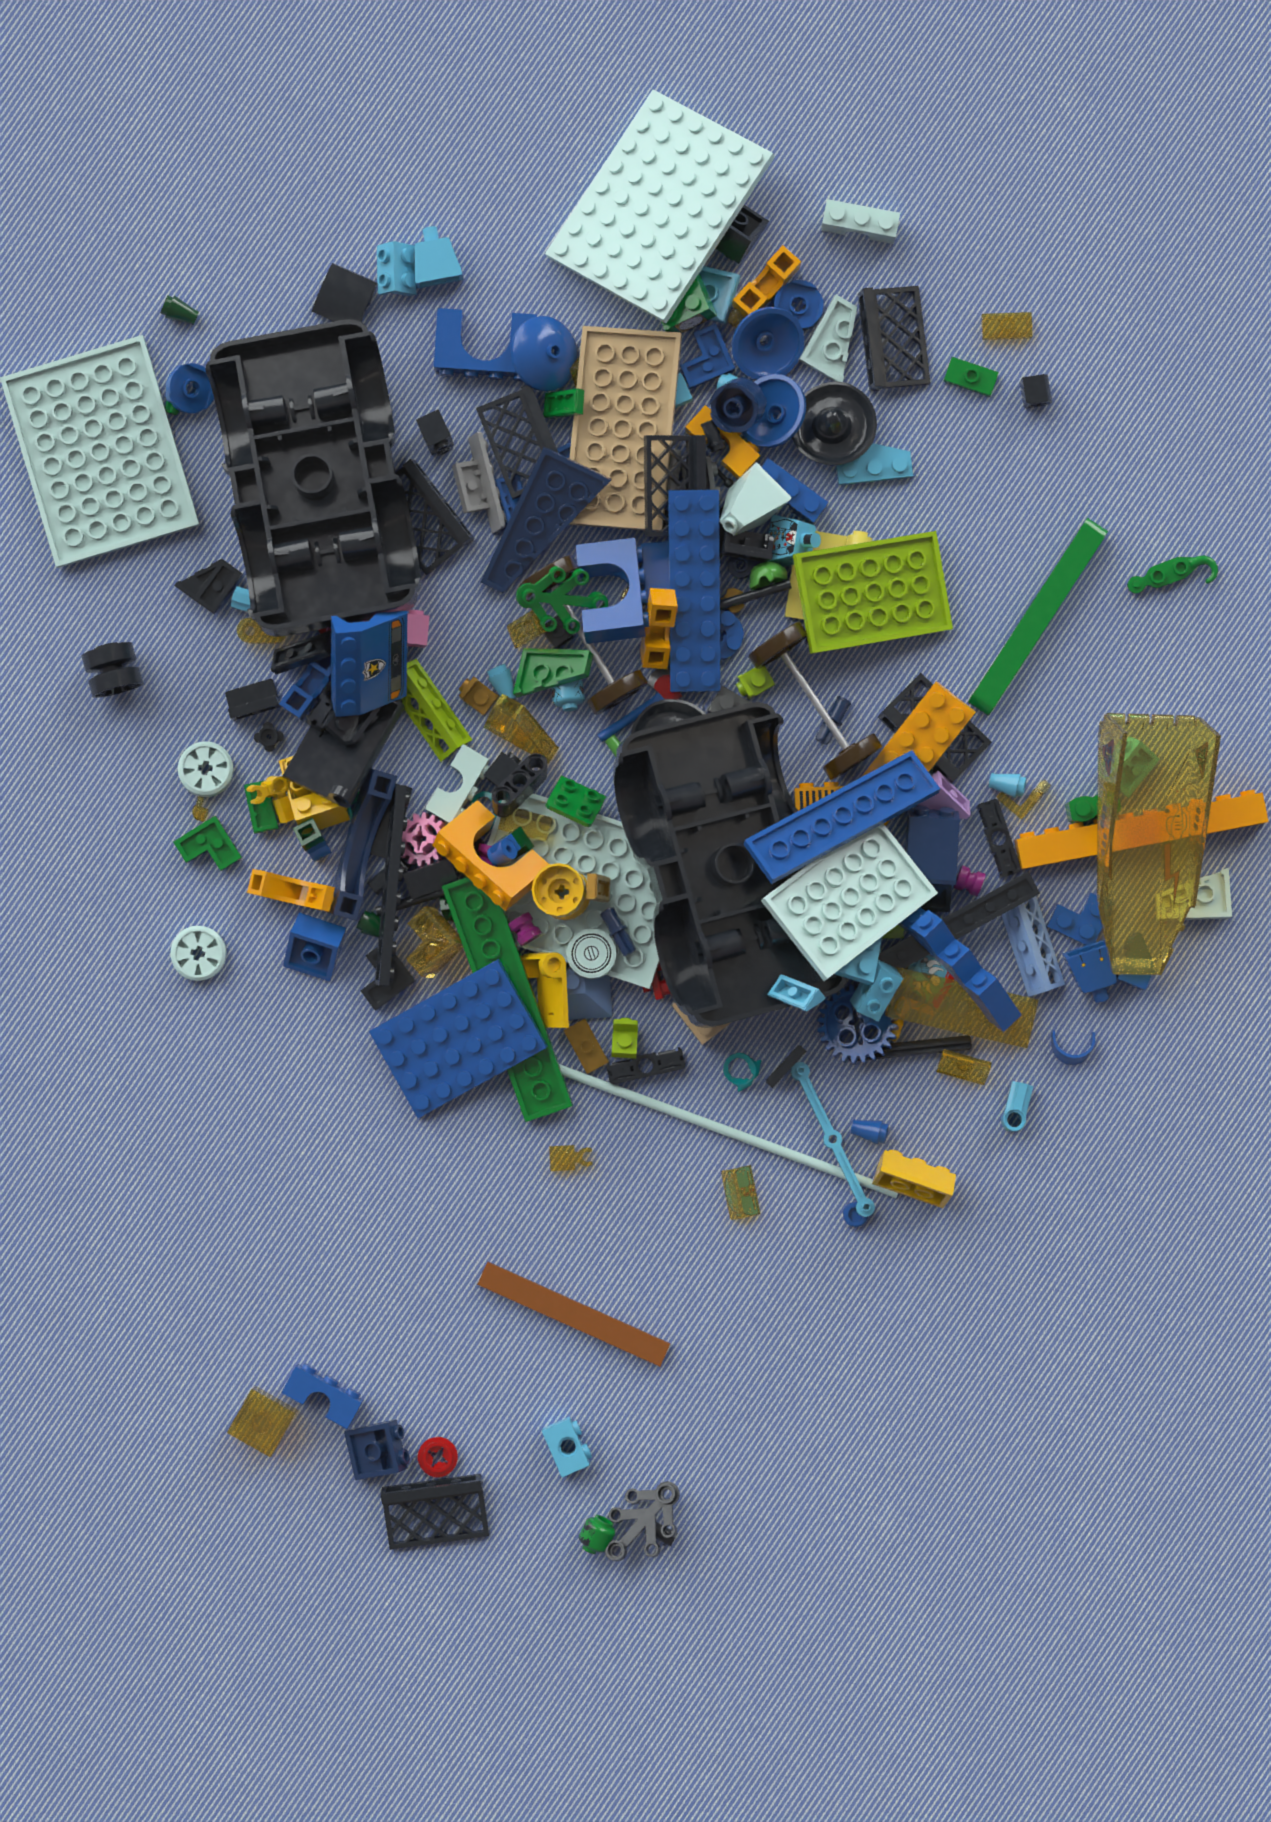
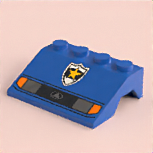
(368, 662)

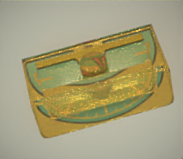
(740, 1192)

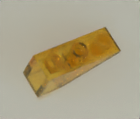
(517, 725)

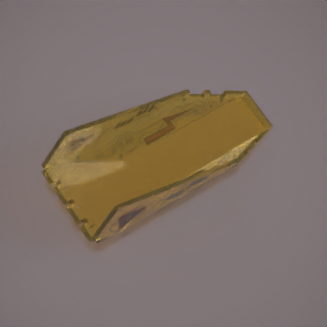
(1151, 832)

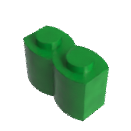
(1081, 809)

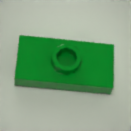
(970, 376)
(564, 403)
(262, 815)

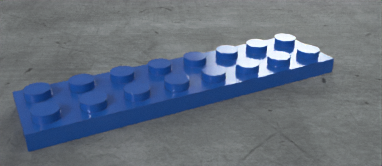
(696, 582)
(841, 816)

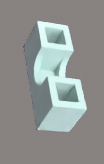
(848, 217)
(472, 767)

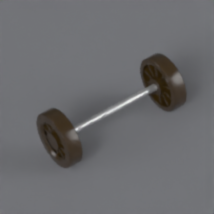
(778, 647)
(618, 689)

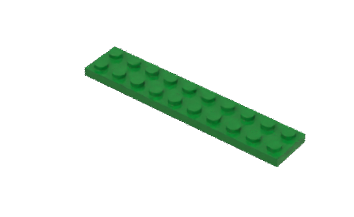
(485, 939)

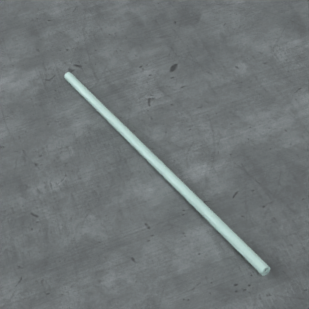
(718, 1127)

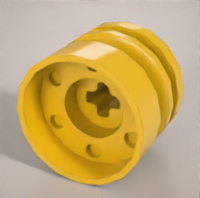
(553, 880)

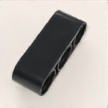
(523, 775)

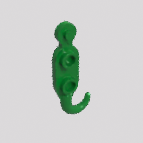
(1171, 572)

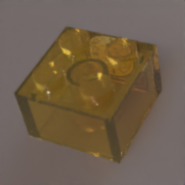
(262, 1421)

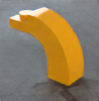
(291, 890)

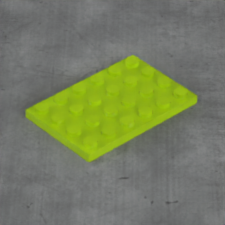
(872, 592)

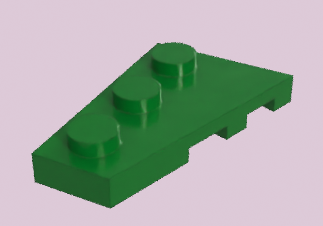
(550, 668)

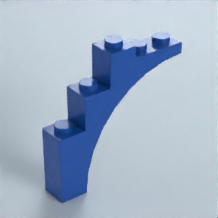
(963, 966)

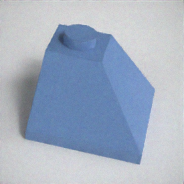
(588, 996)

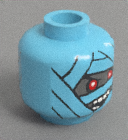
(568, 695)

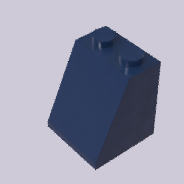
(933, 842)

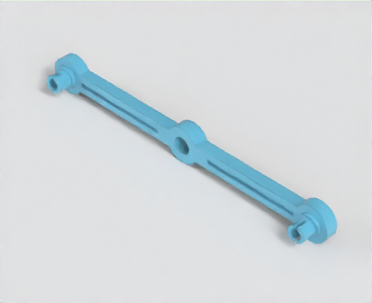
(864, 1205)

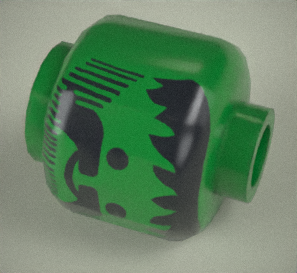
(596, 1534)

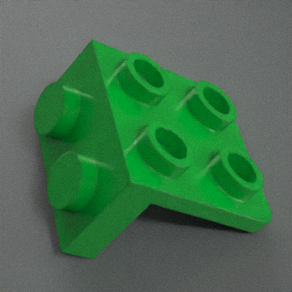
(575, 801)

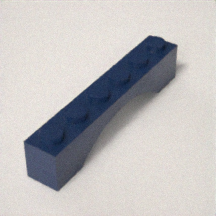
(351, 871)

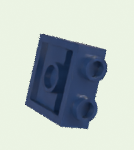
(377, 1449)

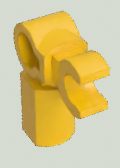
(276, 787)

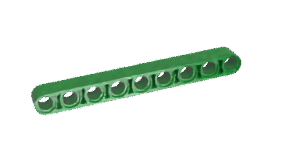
(1037, 616)

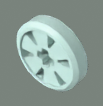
(215, 780)
(190, 940)

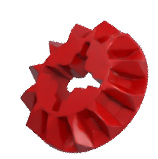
(440, 1468)

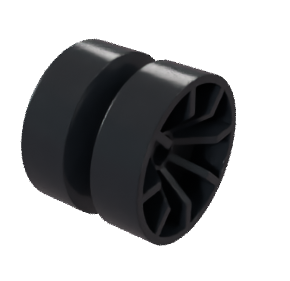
(110, 663)

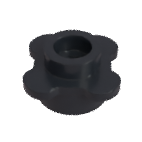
(261, 737)

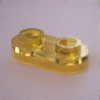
(259, 636)

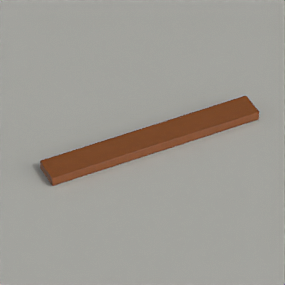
(573, 1313)

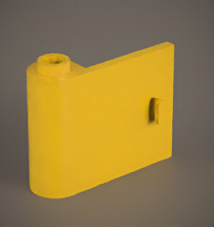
(551, 986)

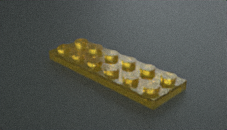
(947, 1006)

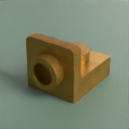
(477, 695)

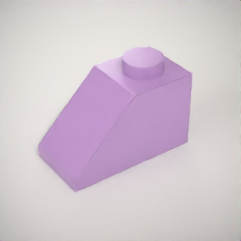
(949, 797)

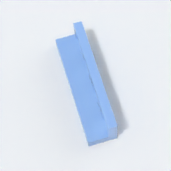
(1027, 947)

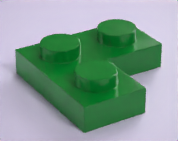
(212, 838)

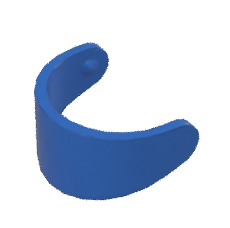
(1068, 1058)

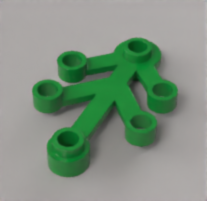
(558, 598)

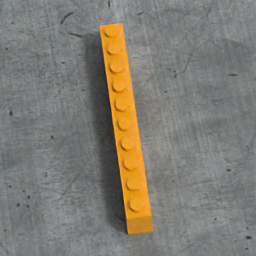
(1081, 840)

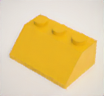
(914, 1178)

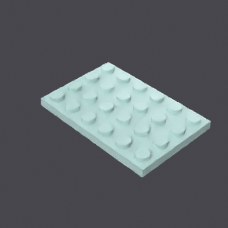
(849, 899)

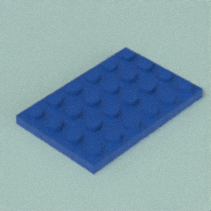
(458, 1038)

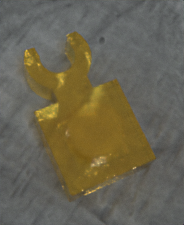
(564, 1157)

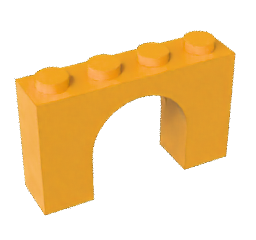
(501, 884)

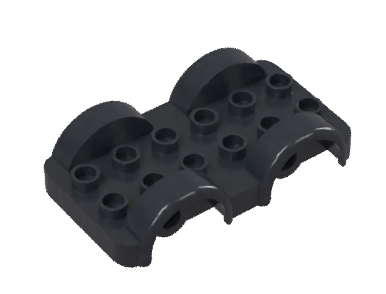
(314, 477)
(686, 808)

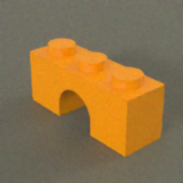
(766, 285)
(741, 454)
(661, 615)

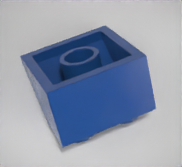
(314, 946)

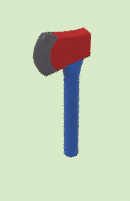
(660, 682)

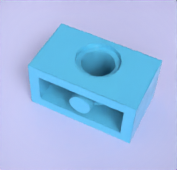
(874, 998)
(567, 1461)

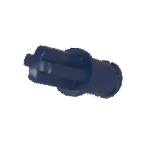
(836, 713)
(618, 931)

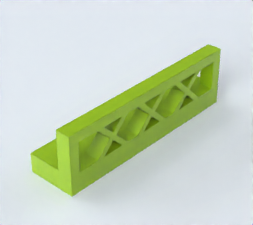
(433, 707)

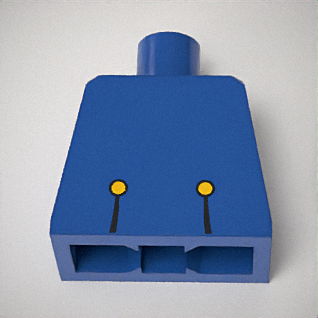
(1091, 969)

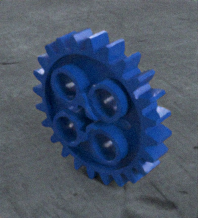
(836, 1028)

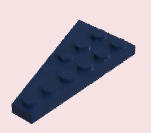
(547, 505)

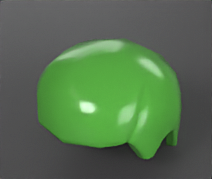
(766, 573)

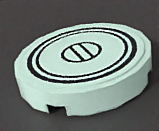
(591, 953)

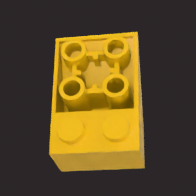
(310, 805)

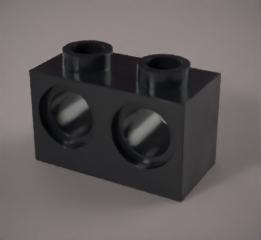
(435, 433)

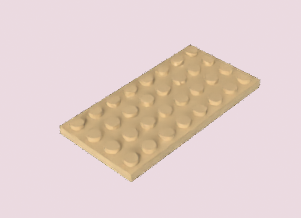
(627, 395)

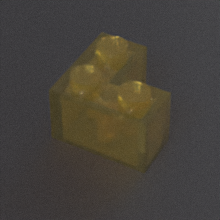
(438, 944)

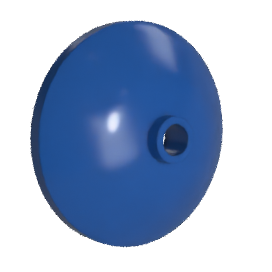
(780, 349)
(533, 354)
(782, 397)

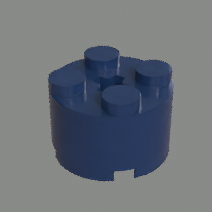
(750, 401)

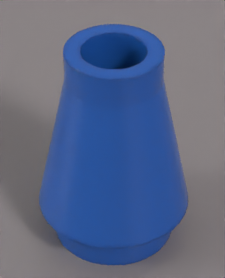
(871, 1130)

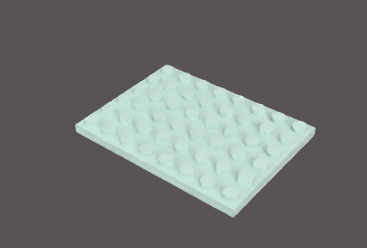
(659, 205)
(99, 451)
(599, 851)

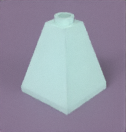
(752, 501)

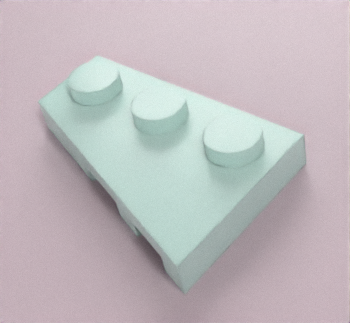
(830, 341)
(1213, 898)

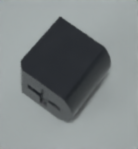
(1035, 391)

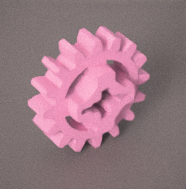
(423, 829)

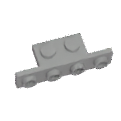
(477, 484)

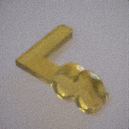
(1035, 796)

